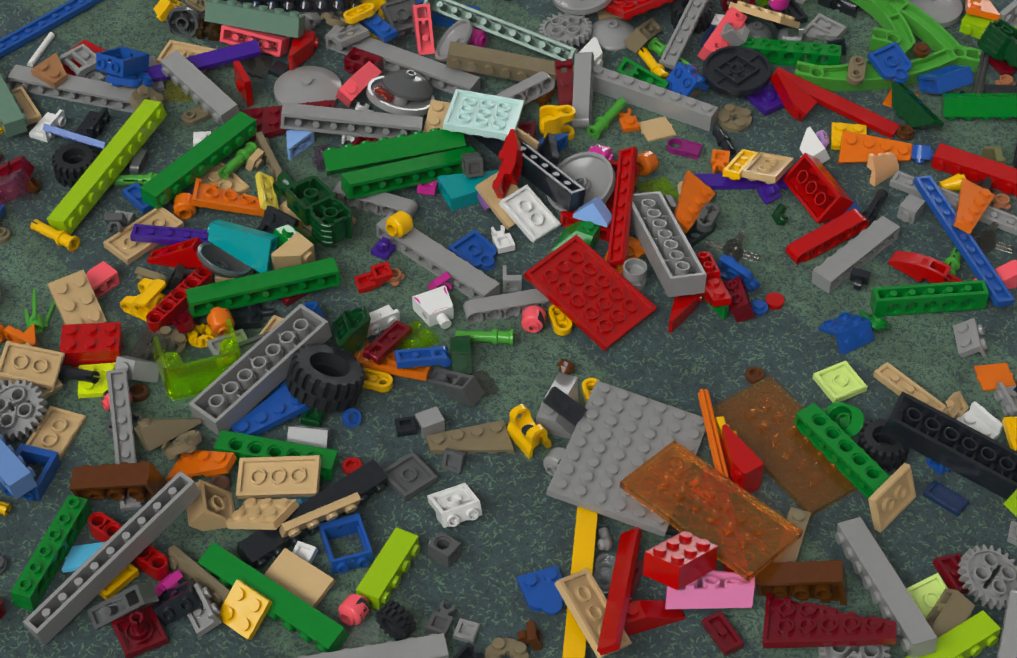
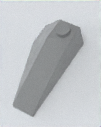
(552, 421)

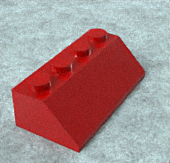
(817, 189)

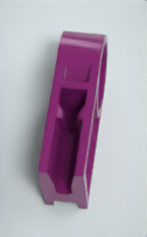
(688, 148)

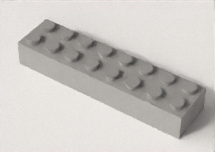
(666, 245)
(258, 370)

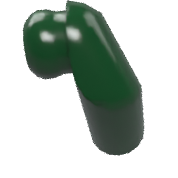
(778, 215)

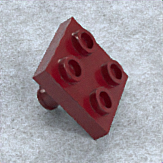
(139, 632)

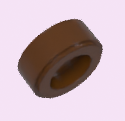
(754, 374)
(139, 392)

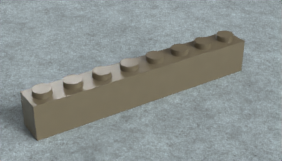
(497, 62)

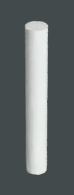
(41, 49)

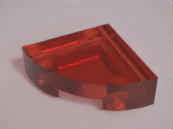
(380, 90)

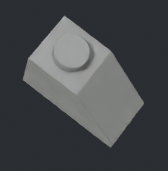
(138, 368)

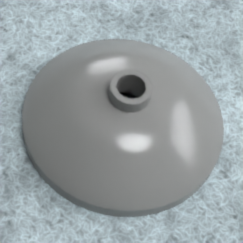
(459, 32)
(611, 33)

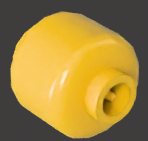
(399, 224)

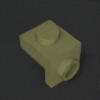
(993, 153)

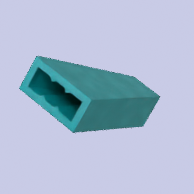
(459, 190)
(244, 243)

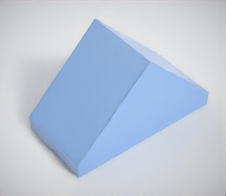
(298, 141)
(595, 212)

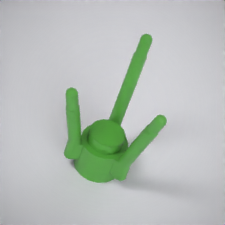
(36, 319)

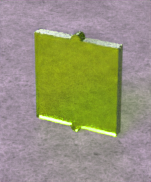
(660, 184)

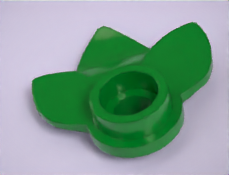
(876, 321)

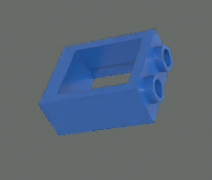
(121, 63)
(945, 79)
(42, 457)
(350, 525)

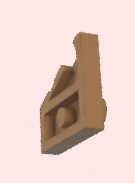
(50, 71)

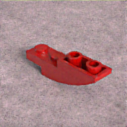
(511, 160)
(922, 266)
(715, 289)

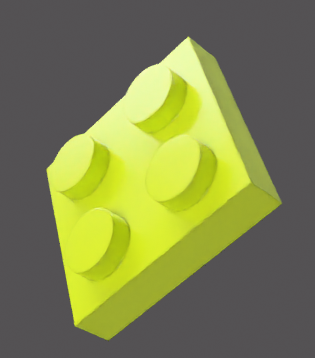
(90, 390)

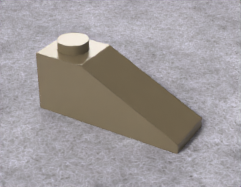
(642, 35)
(158, 431)
(800, 519)
(949, 611)

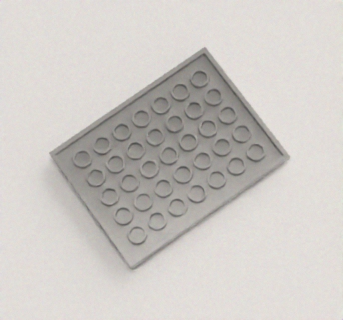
(611, 443)

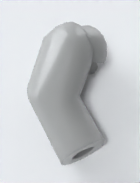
(605, 540)

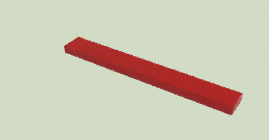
(845, 107)
(622, 206)
(619, 592)

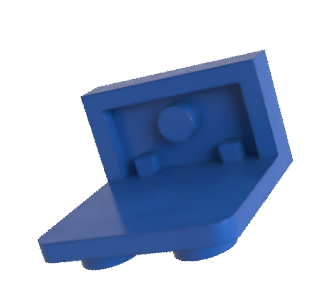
(685, 79)
(850, 331)

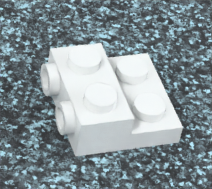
(455, 505)

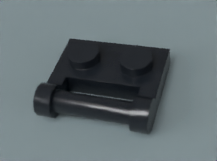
(275, 218)

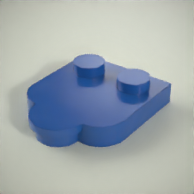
(891, 62)
(132, 80)
(475, 250)
(731, 269)
(541, 591)

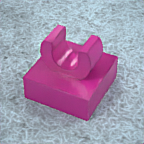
(441, 281)

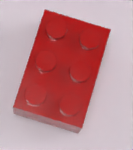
(91, 343)
(680, 560)

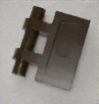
(212, 32)

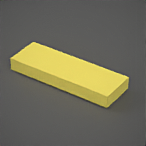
(265, 190)

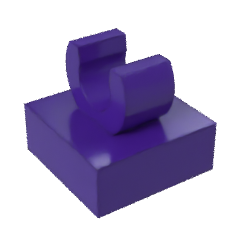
(769, 193)
(383, 249)

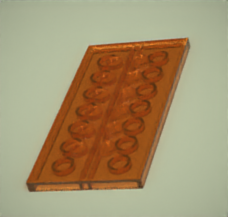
(765, 423)
(712, 508)

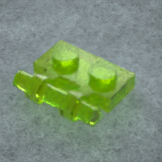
(419, 339)

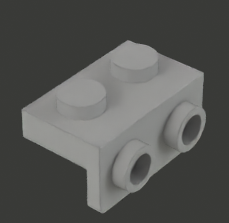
(970, 338)
(206, 616)

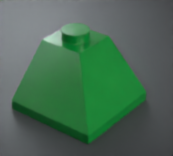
(585, 230)

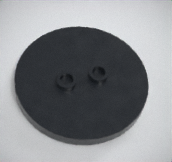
(736, 71)

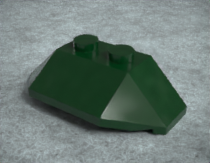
(912, 109)
(352, 329)

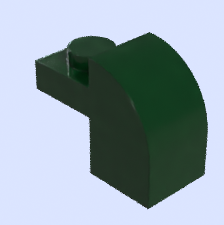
(461, 354)

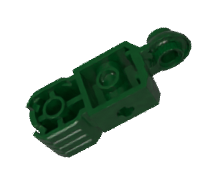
(1000, 42)
(316, 205)

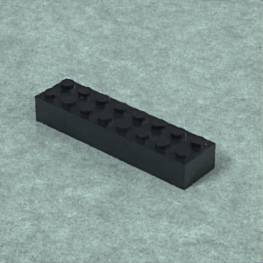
(953, 444)

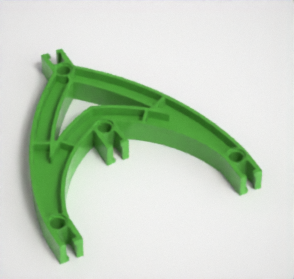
(898, 22)

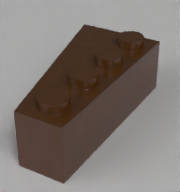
(117, 481)
(804, 580)

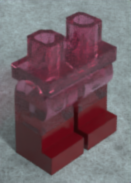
(14, 177)

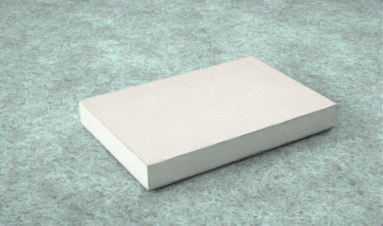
(529, 213)

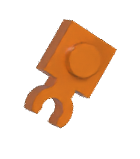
(627, 122)
(719, 160)

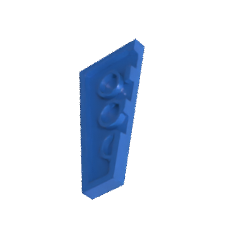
(270, 413)

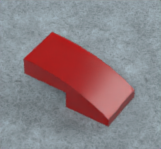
(379, 275)

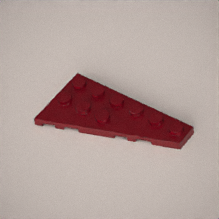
(269, 118)
(815, 625)

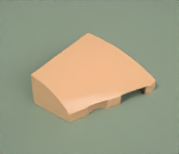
(882, 167)

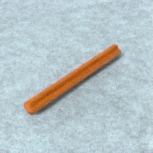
(712, 432)

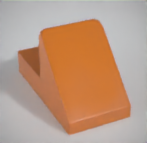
(20, 337)

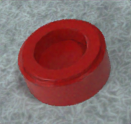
(775, 301)
(351, 464)

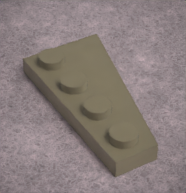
(485, 437)

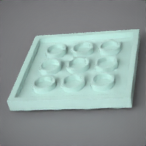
(482, 114)

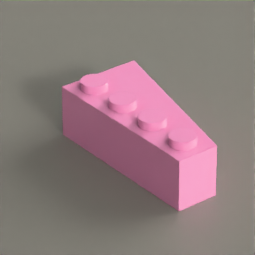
(711, 591)

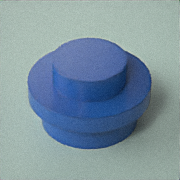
(760, 307)
(351, 418)

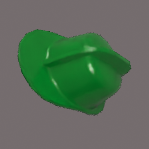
(846, 416)

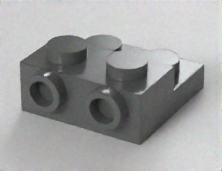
(399, 15)

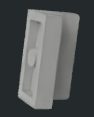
(309, 435)

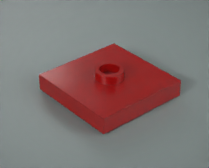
(243, 83)

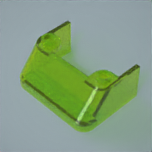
(191, 378)

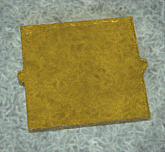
(175, 93)

